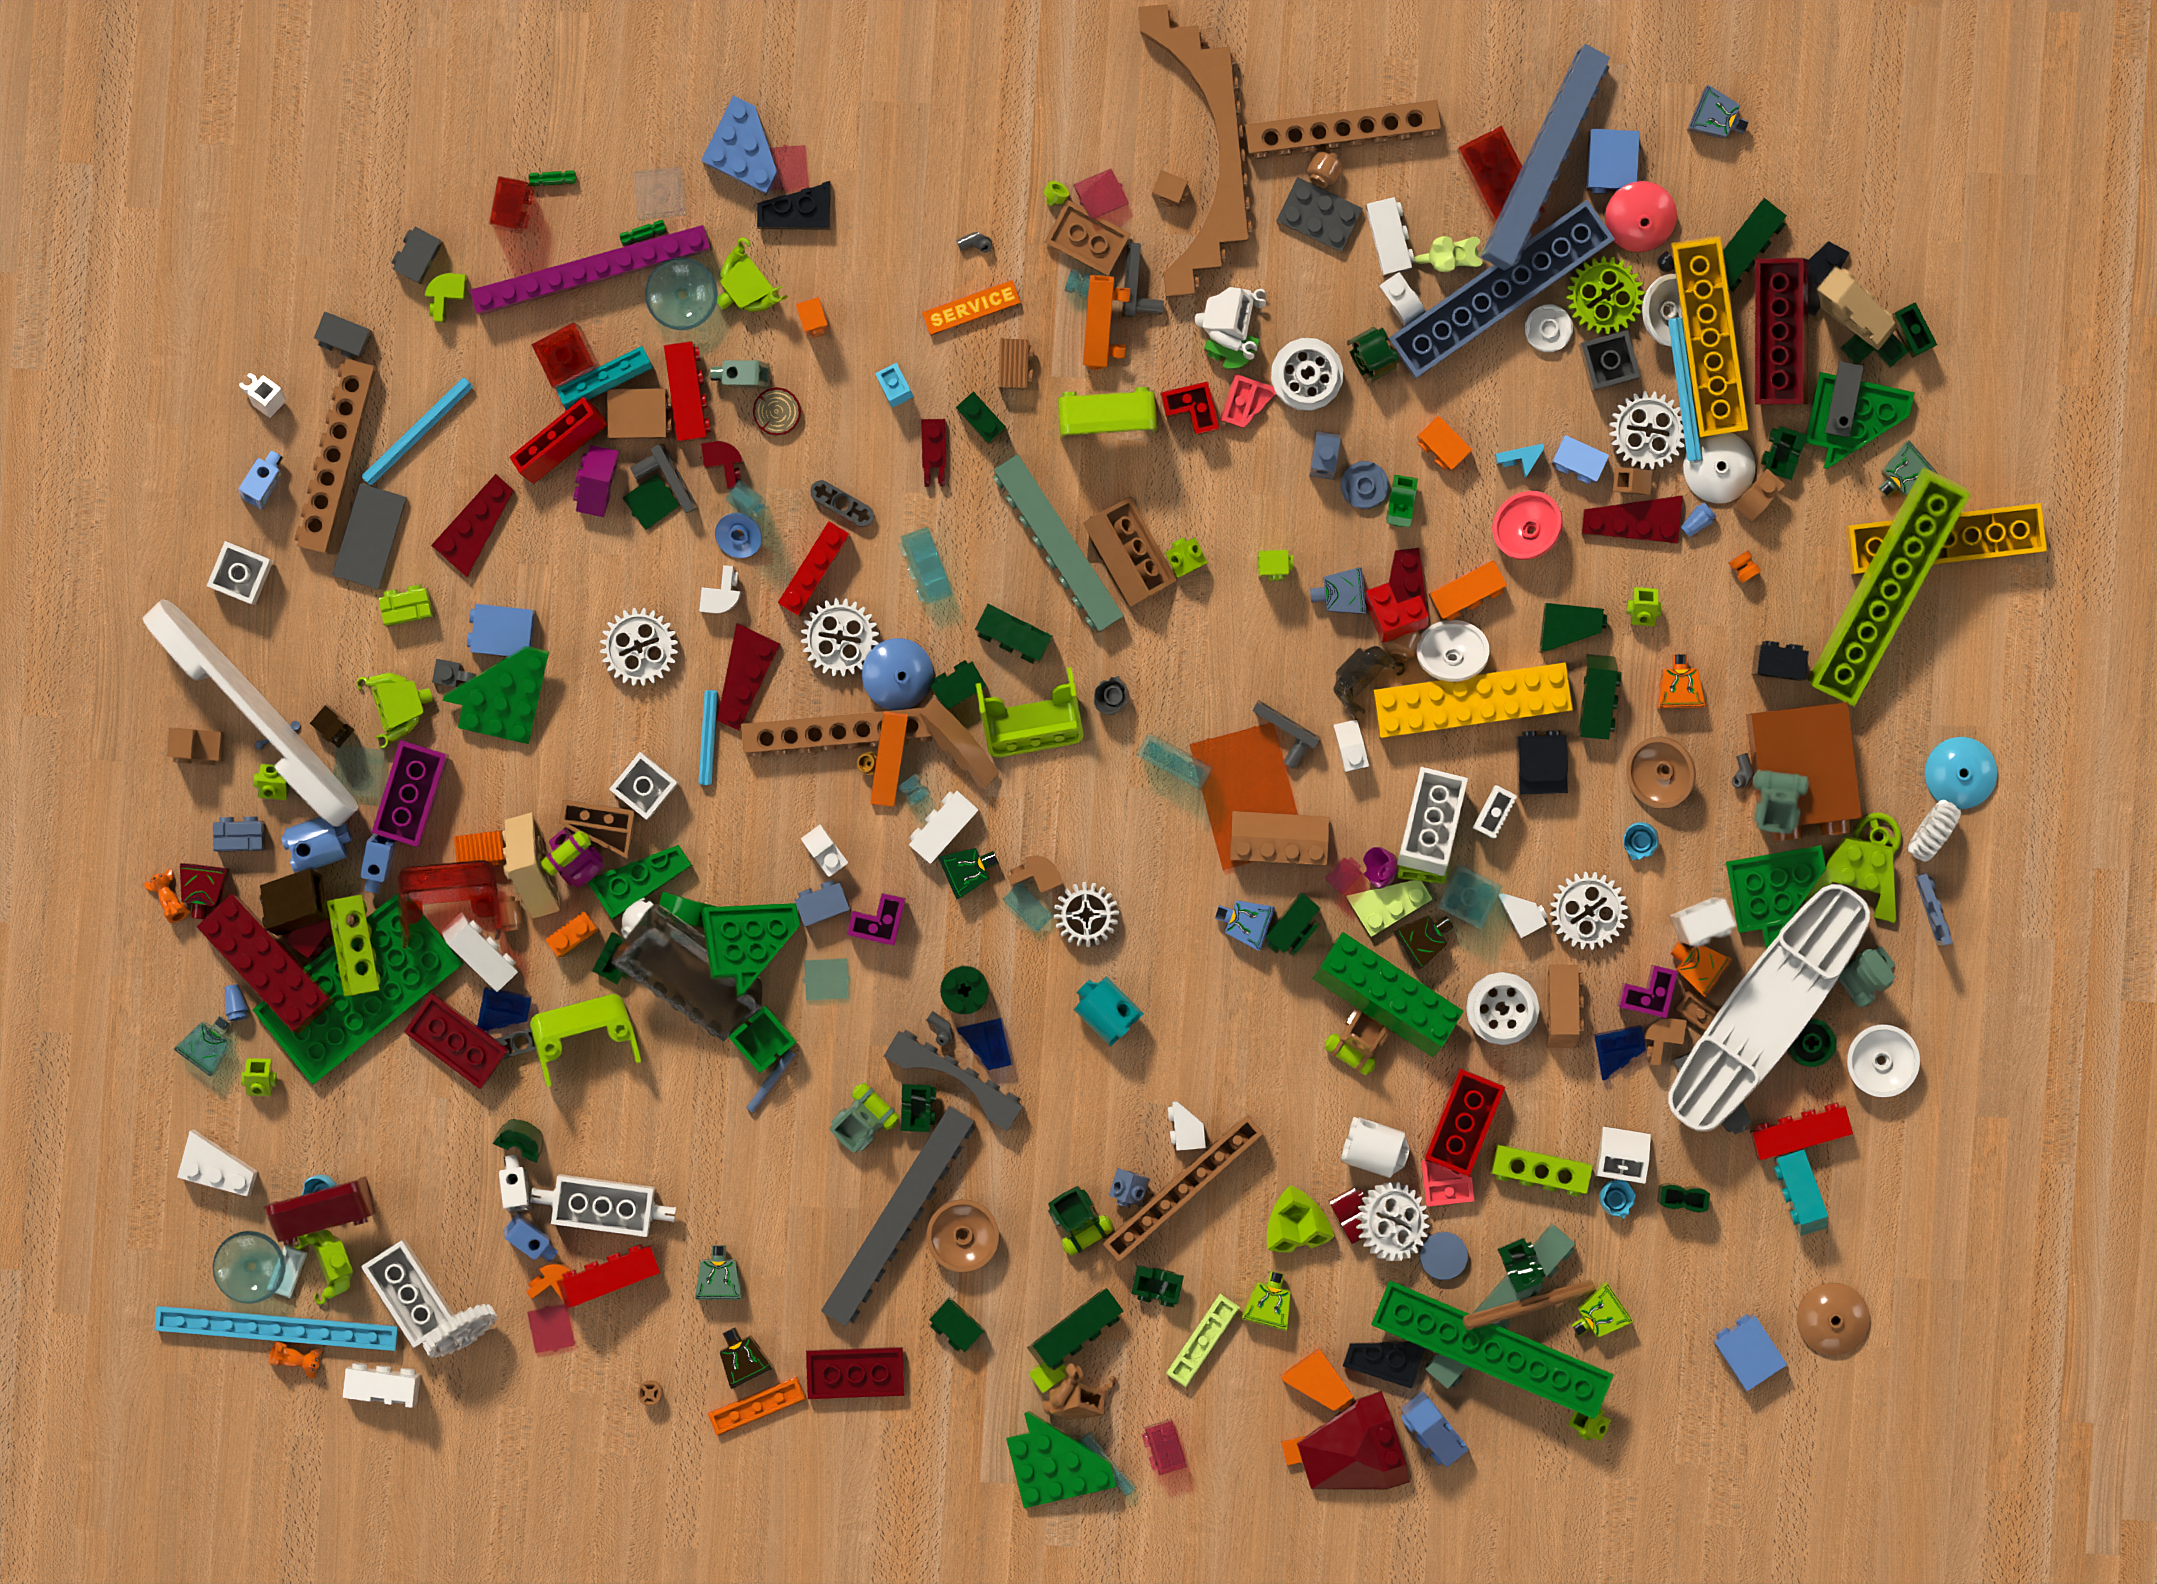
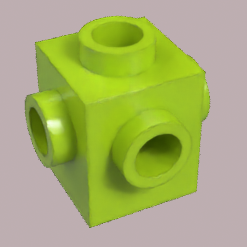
(1185, 556)
(1644, 606)
(270, 783)
(258, 1077)
(1589, 1427)

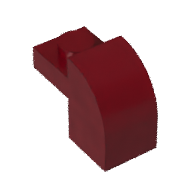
(723, 454)

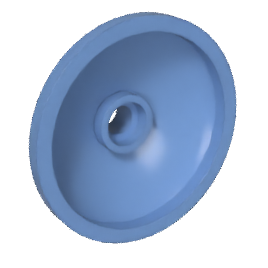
(883, 666)

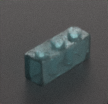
(746, 500)
(925, 566)
(1175, 761)

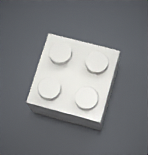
(240, 573)
(644, 785)

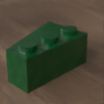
(1013, 634)

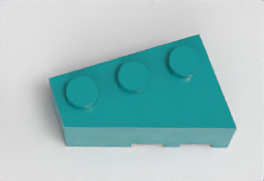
(1801, 1192)

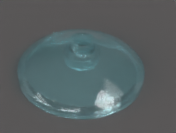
(663, 290)
(232, 1269)

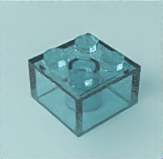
(1469, 896)

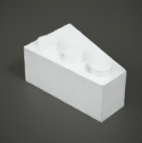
(479, 951)
(213, 1166)
(381, 1384)

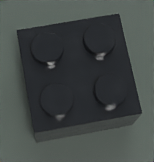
(1780, 662)

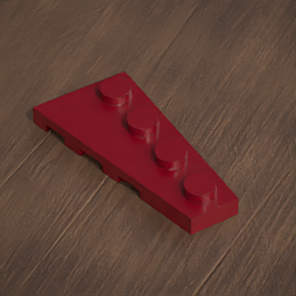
(1641, 520)
(469, 531)
(746, 670)

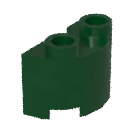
(1783, 452)
(604, 964)
(916, 1107)
(520, 1135)
(1520, 1265)
(1157, 1284)

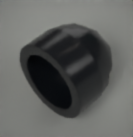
(1665, 262)

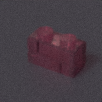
(1164, 1446)

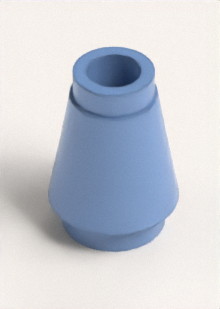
(1699, 519)
(235, 1005)

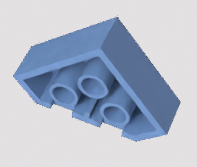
(742, 148)
(1433, 1429)

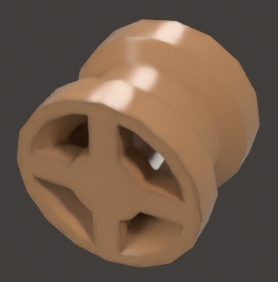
(646, 1395)

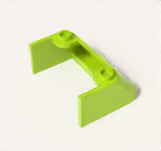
(1107, 412)
(1032, 725)
(578, 1018)

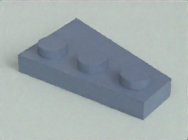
(1933, 909)

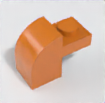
(552, 1273)

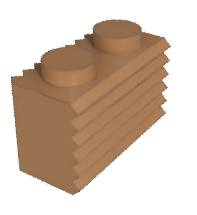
(1014, 364)

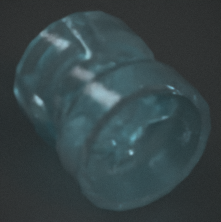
(1078, 283)
(911, 784)

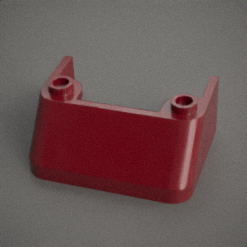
(321, 1210)

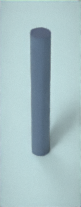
(770, 1081)

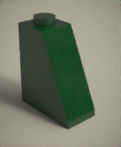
(1569, 624)

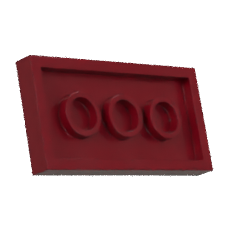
(456, 1040)
(855, 1372)

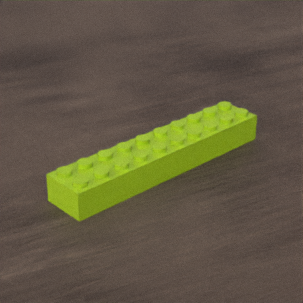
(1888, 586)

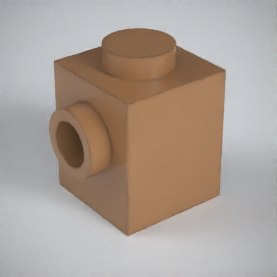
(1170, 189)
(1632, 481)

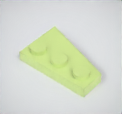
(1389, 904)

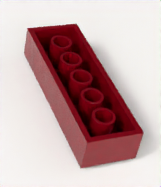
(1781, 331)
(265, 963)

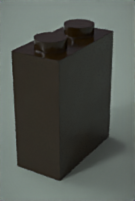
(293, 902)

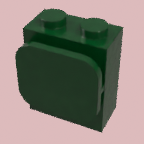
(1293, 926)

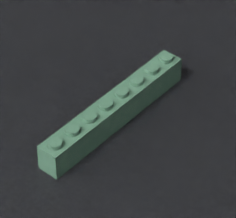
(1058, 543)
(1550, 1250)

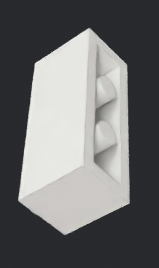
(1389, 236)
(942, 826)

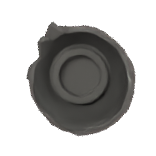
(1111, 696)

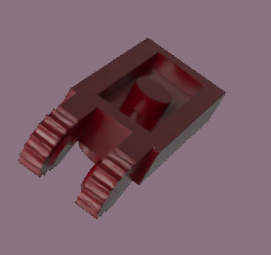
(933, 449)

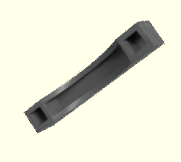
(997, 1106)

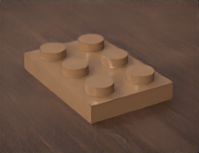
(1087, 240)

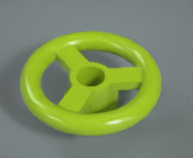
(1872, 818)

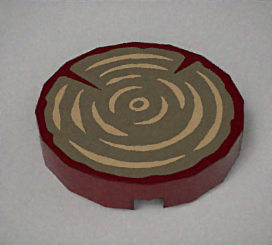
(776, 411)

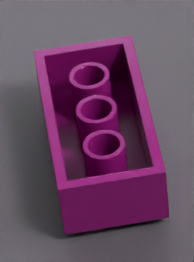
(410, 793)

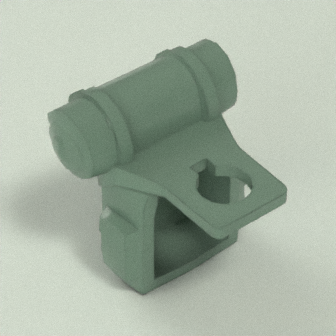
(1778, 800)
(1866, 975)

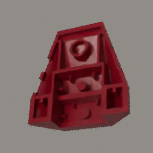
(1355, 1449)

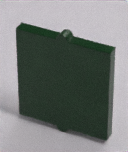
(651, 501)

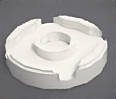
(1548, 328)

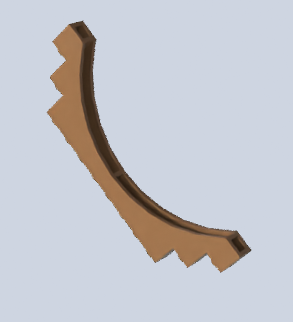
(1213, 75)

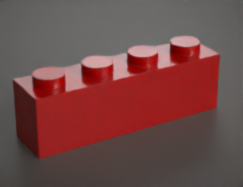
(686, 391)
(558, 440)
(813, 568)
(1801, 1132)
(608, 1276)

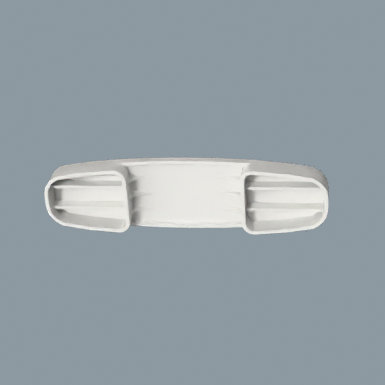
(299, 763)
(1769, 1008)

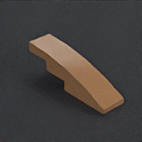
(955, 738)

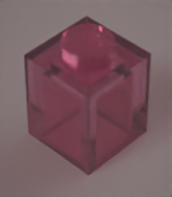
(1344, 874)

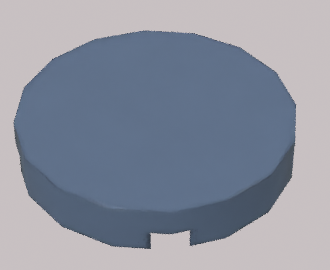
(1364, 485)
(1443, 1255)

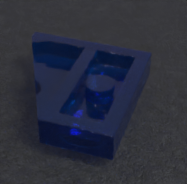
(503, 1009)
(989, 1042)
(1617, 1048)

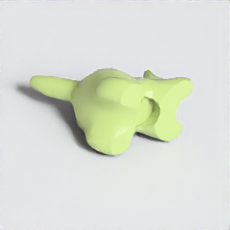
(1447, 254)

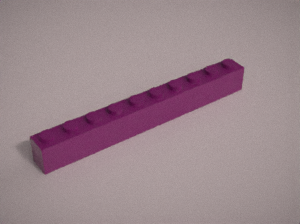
(589, 270)

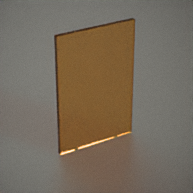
(1245, 778)

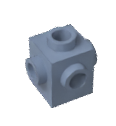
(1128, 1188)

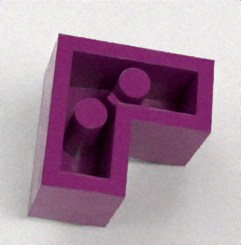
(595, 480)
(884, 925)
(1655, 997)

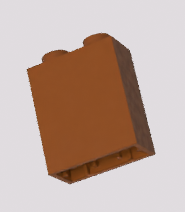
(1814, 745)

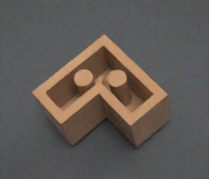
(195, 744)

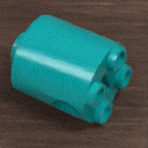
(1106, 1009)

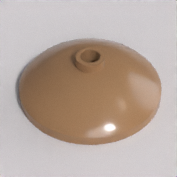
(1651, 781)
(959, 1253)
(1821, 1306)

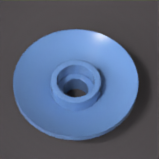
(732, 541)

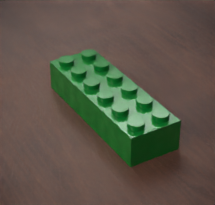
(1388, 994)

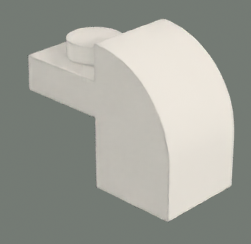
(1402, 298)
(723, 599)
(824, 850)

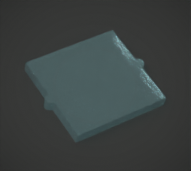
(826, 979)

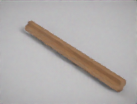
(1528, 1304)

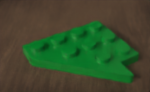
(1875, 412)
(503, 697)
(1772, 888)
(746, 939)
(1054, 1465)

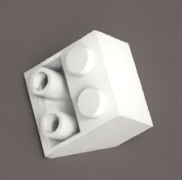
(1623, 1155)

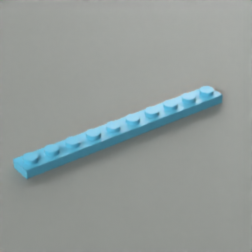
(276, 1328)

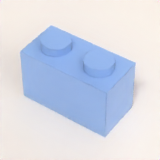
(1579, 459)

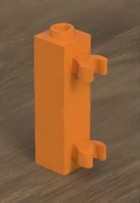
(1099, 320)

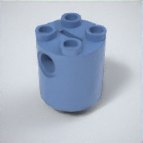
(324, 840)

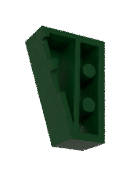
(1599, 697)

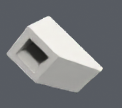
(1188, 1128)

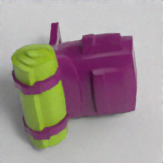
(573, 859)

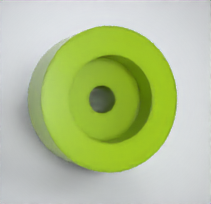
(1055, 193)

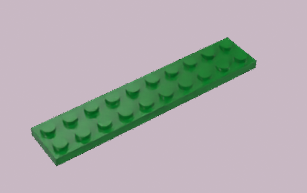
(1493, 1350)

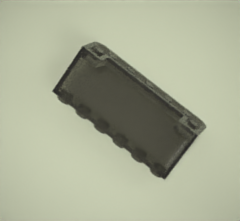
(675, 966)

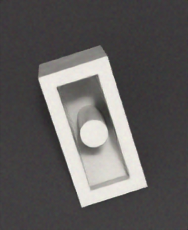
(1351, 745)
(1523, 914)

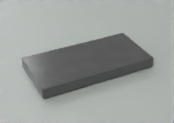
(369, 536)

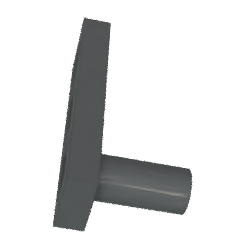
(1131, 281)
(1844, 399)
(662, 459)
(1304, 737)

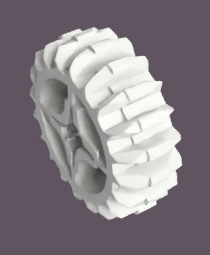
(1934, 830)
(1087, 930)

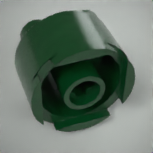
(1373, 354)
(952, 983)
(1818, 1053)

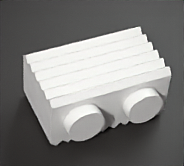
(1494, 811)

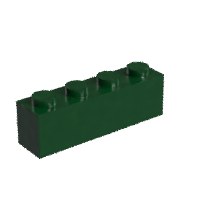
(1750, 239)
(1075, 1329)

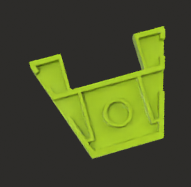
(1864, 867)

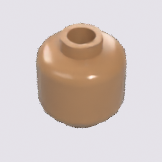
(1324, 169)
(1404, 646)

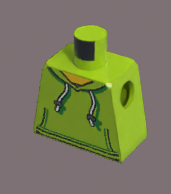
(1269, 1303)
(1601, 1313)

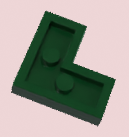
(1858, 349)

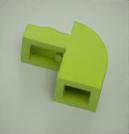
(442, 288)

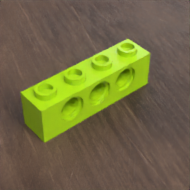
(343, 936)
(1575, 1186)

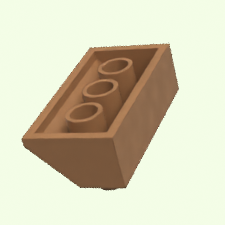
(1129, 551)
(1279, 838)

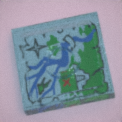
(360, 770)

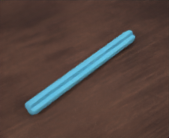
(1684, 389)
(417, 431)

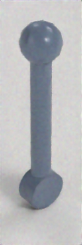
(295, 725)

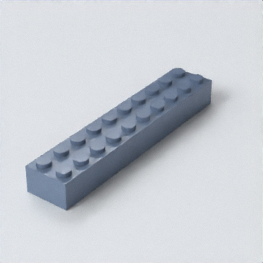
(1500, 292)

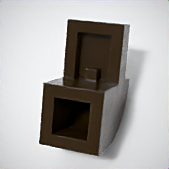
(332, 726)

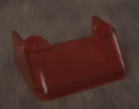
(446, 884)

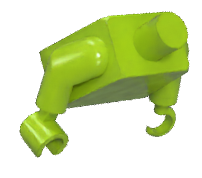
(745, 283)
(397, 704)
(332, 1261)

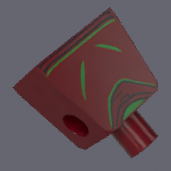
(202, 886)

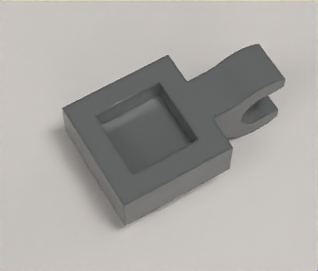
(449, 673)

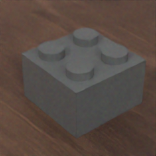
(1609, 360)

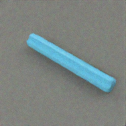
(708, 737)

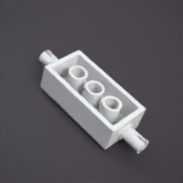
(603, 1205)

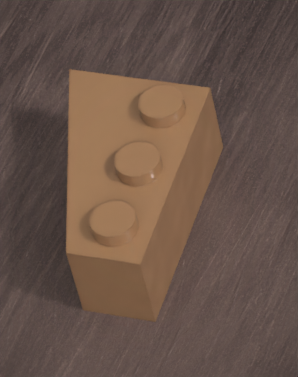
(603, 824)
(1564, 1006)

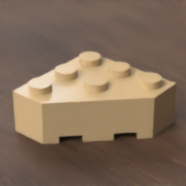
(1855, 308)
(524, 867)

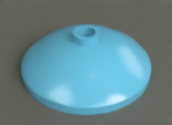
(1944, 767)

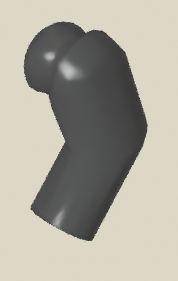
(976, 240)
(1744, 773)
(943, 1028)

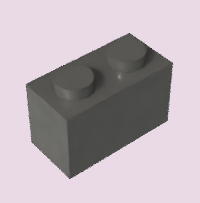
(416, 255)
(342, 335)

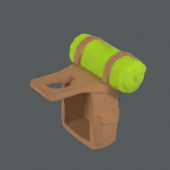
(1358, 1041)

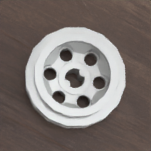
(1289, 356)
(1524, 1021)

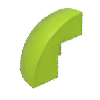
(1297, 1222)

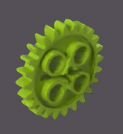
(1617, 313)

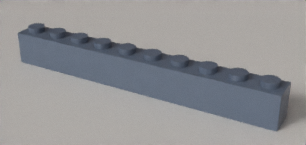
(1545, 157)

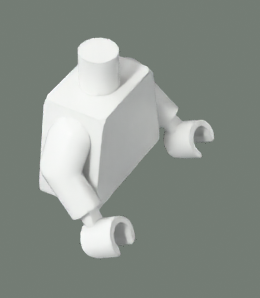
(1228, 318)

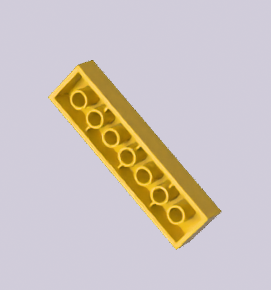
(1709, 336)
(1973, 536)
(1473, 700)

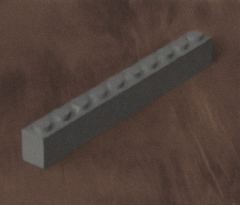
(897, 1216)

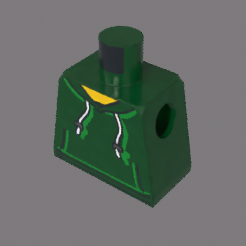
(967, 869)

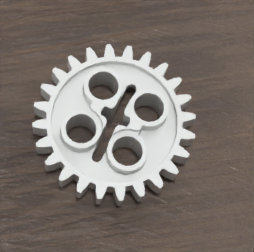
(1644, 452)
(844, 615)
(631, 625)
(1601, 928)
(1386, 1241)
(460, 1330)

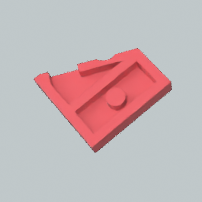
(1245, 400)
(1445, 1185)

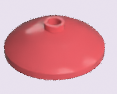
(1633, 204)
(1522, 514)

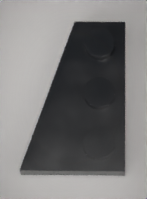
(800, 210)
(1819, 268)
(1386, 1360)

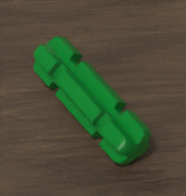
(552, 178)
(642, 233)

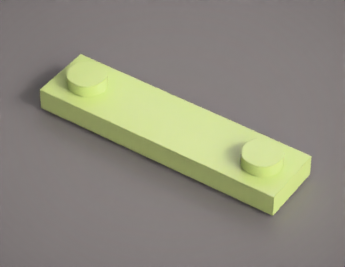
(1202, 1340)

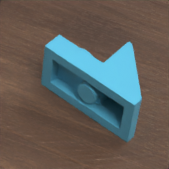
(894, 385)
(1526, 455)

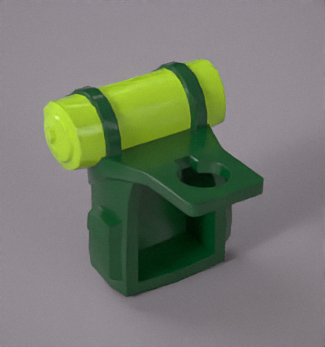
(1078, 1220)

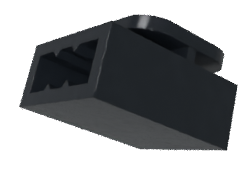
(1542, 763)

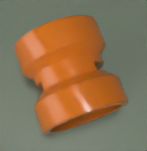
(1746, 572)

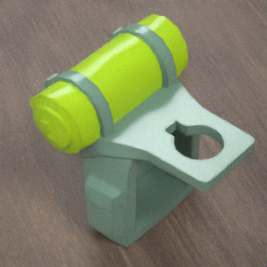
(865, 1116)

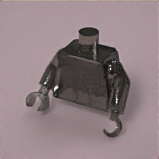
(1359, 672)

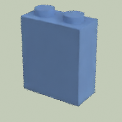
(1611, 159)
(500, 629)
(1749, 1351)

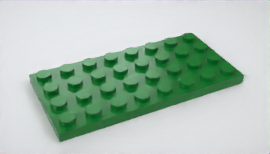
(356, 1018)

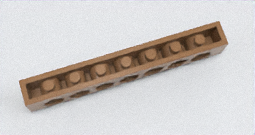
(1426, 110)
(328, 516)
(752, 732)
(1182, 1187)

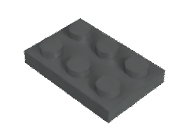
(1319, 214)

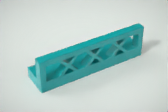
(605, 377)

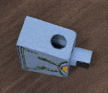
(257, 489)

